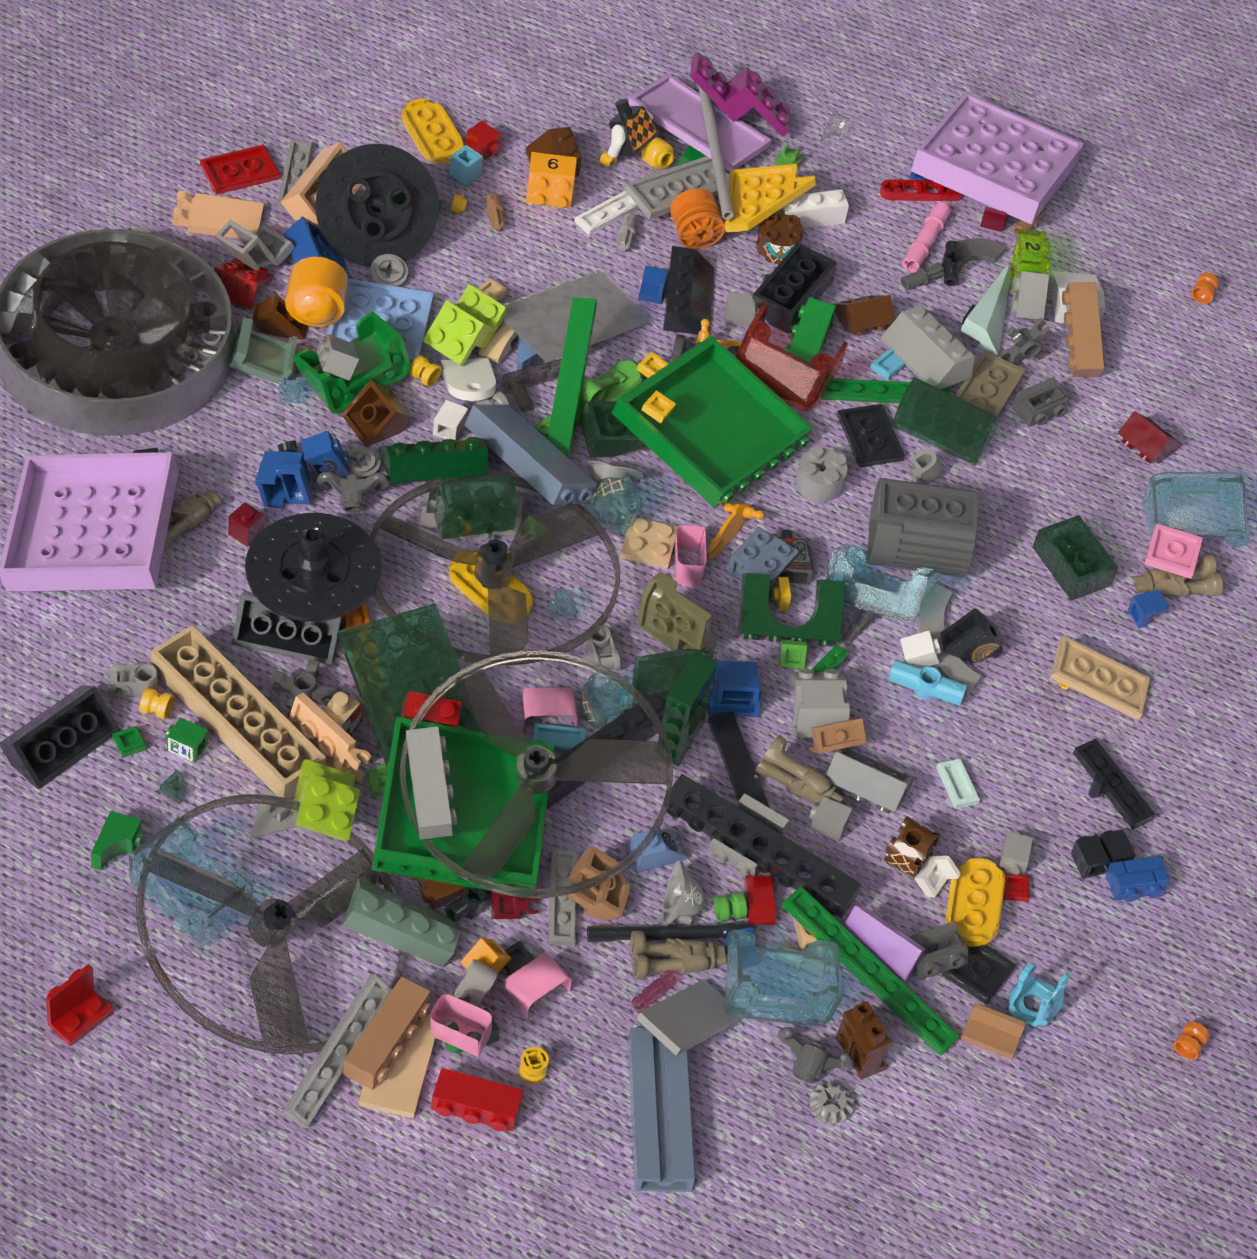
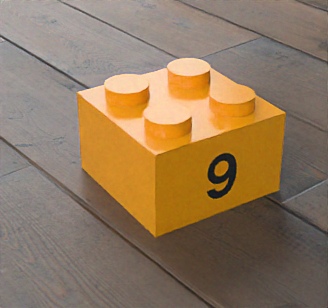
(551, 180)

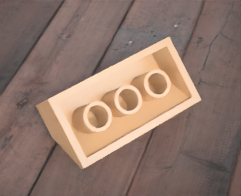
(302, 196)

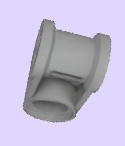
(604, 650)
(132, 680)
(476, 982)

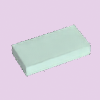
(957, 783)

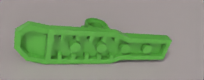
(608, 387)

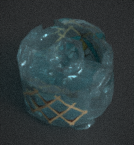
(615, 503)
(603, 700)

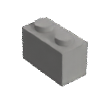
(1030, 295)
(337, 356)

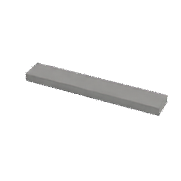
(330, 1061)

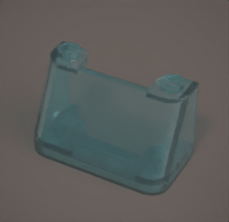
(1199, 504)
(878, 591)
(782, 983)

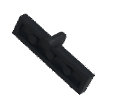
(1113, 783)

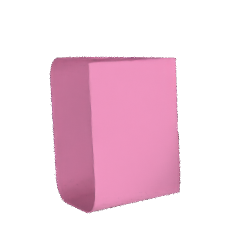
(690, 538)
(548, 703)
(534, 981)
(462, 1013)

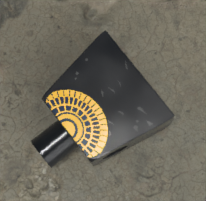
(972, 638)

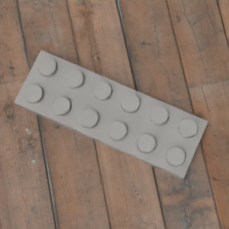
(657, 191)

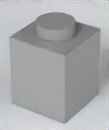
(740, 309)
(830, 818)
(1015, 853)

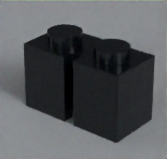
(1093, 852)

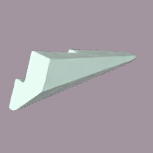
(988, 316)

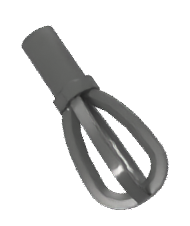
(853, 629)

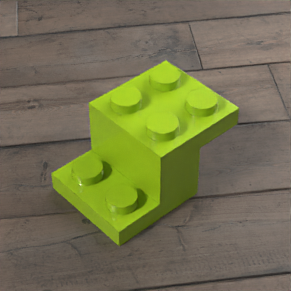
(465, 324)
(326, 800)

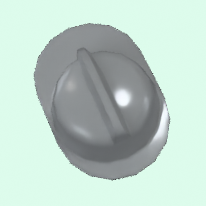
(603, 470)

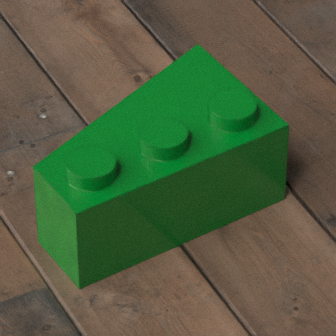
(812, 330)

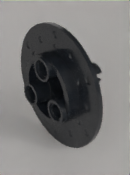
(383, 172)
(313, 567)

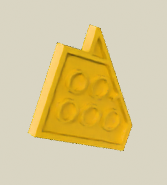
(762, 192)

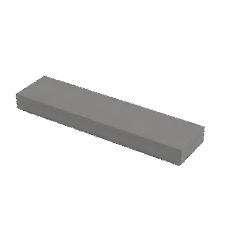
(296, 164)
(561, 908)

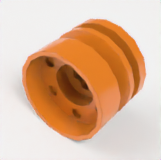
(697, 218)

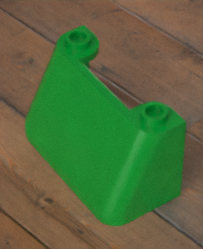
(380, 358)

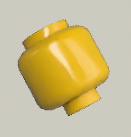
(658, 154)

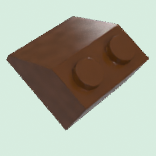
(556, 142)
(865, 313)
(376, 414)

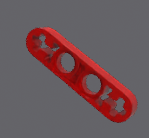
(921, 187)

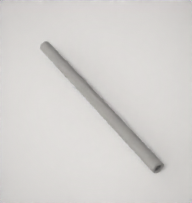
(716, 155)

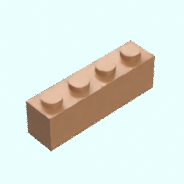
(1083, 329)
(386, 1033)

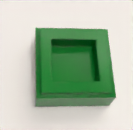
(129, 741)

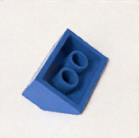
(311, 243)

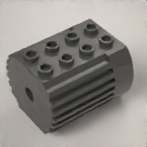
(922, 527)

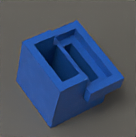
(283, 478)
(735, 689)

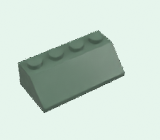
(402, 923)

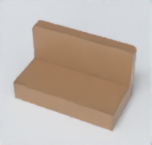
(838, 735)
(993, 1031)

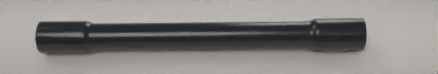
(611, 933)

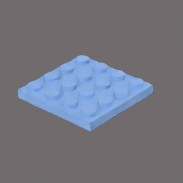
(400, 307)

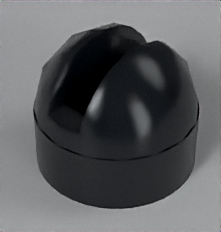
(289, 446)

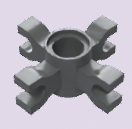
(1026, 342)
(303, 683)

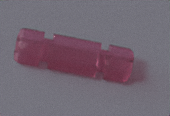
(653, 991)

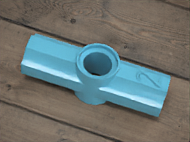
(927, 682)

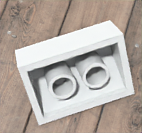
(818, 208)

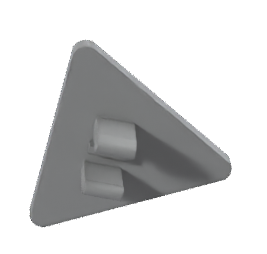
(272, 818)

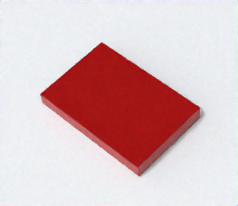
(239, 169)

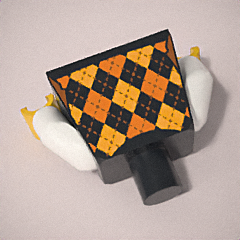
(630, 132)

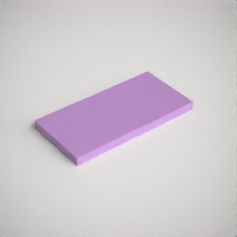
(681, 113)

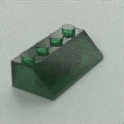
(945, 421)

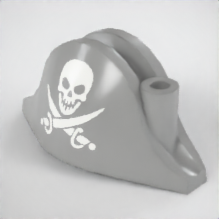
(682, 897)

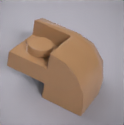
(606, 899)

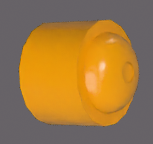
(317, 291)

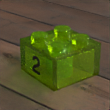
(1030, 254)

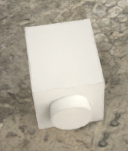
(450, 420)
(921, 650)

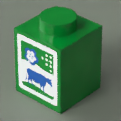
(186, 739)

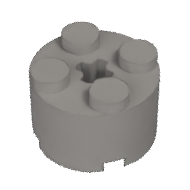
(821, 474)

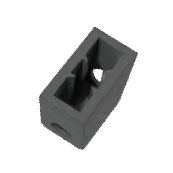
(801, 568)

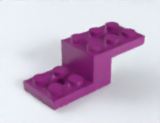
(740, 93)

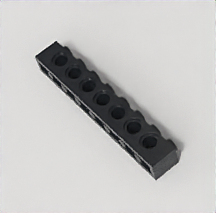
(755, 832)

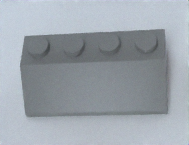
(929, 348)

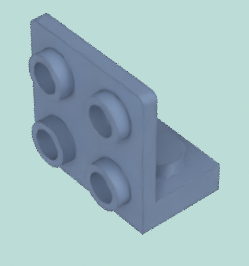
(762, 555)

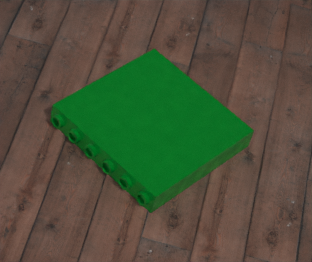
(723, 422)
(482, 785)

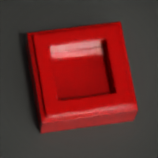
(1016, 888)

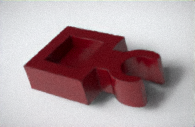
(509, 906)

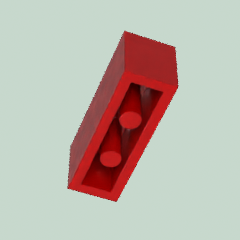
(476, 1100)

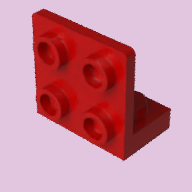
(242, 281)
(76, 1006)

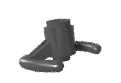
(352, 489)
(812, 1058)

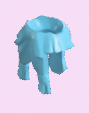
(1051, 998)

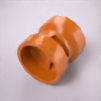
(1205, 288)
(1192, 1039)

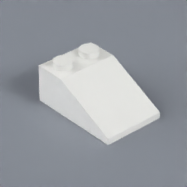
(1059, 284)

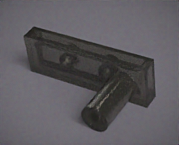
(521, 379)

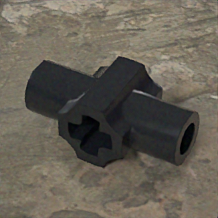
(952, 263)
(468, 904)

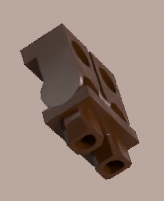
(865, 1039)

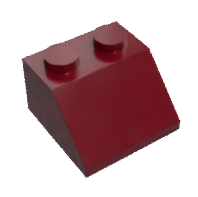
(1148, 438)

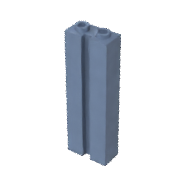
(530, 454)
(659, 1115)

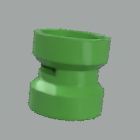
(730, 907)

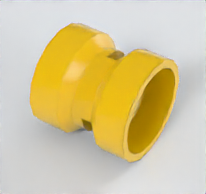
(425, 371)
(155, 703)
(533, 1072)

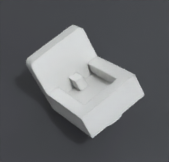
(935, 873)

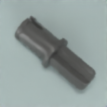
(922, 276)

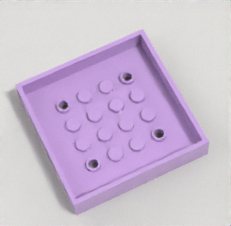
(997, 157)
(89, 522)

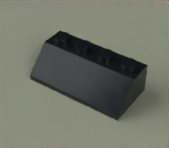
(791, 283)
(688, 291)
(270, 632)
(60, 736)

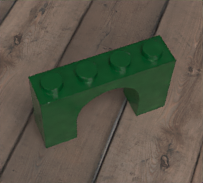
(757, 620)
(682, 712)

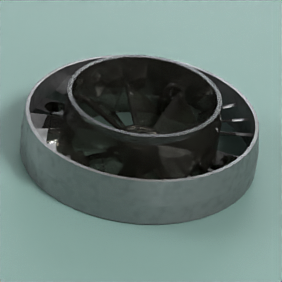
(133, 354)

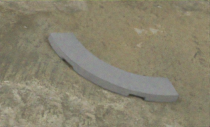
(932, 620)

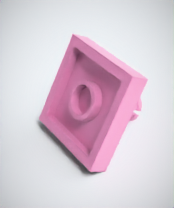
(1173, 551)

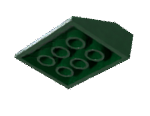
(435, 460)

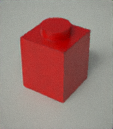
(484, 139)

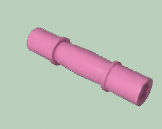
(920, 248)

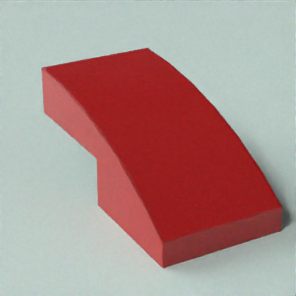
(760, 900)

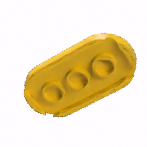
(431, 130)
(467, 583)
(976, 901)

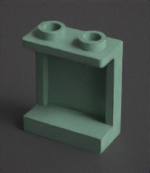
(262, 354)

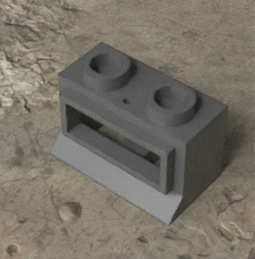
(1031, 396)
(944, 959)

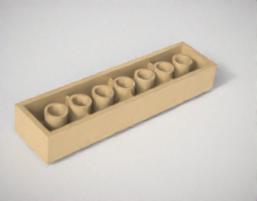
(234, 710)

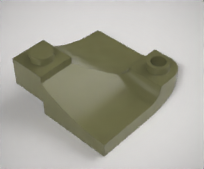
(673, 617)

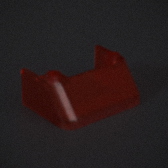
(783, 372)

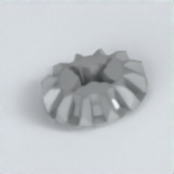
(397, 265)
(371, 464)
(831, 1113)

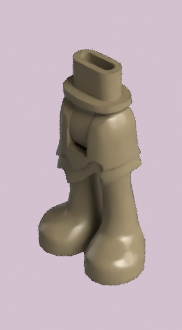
(190, 513)
(1168, 583)
(807, 781)
(683, 955)

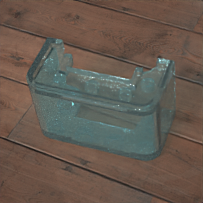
(190, 912)

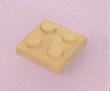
(649, 542)

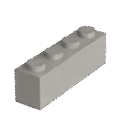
(429, 782)

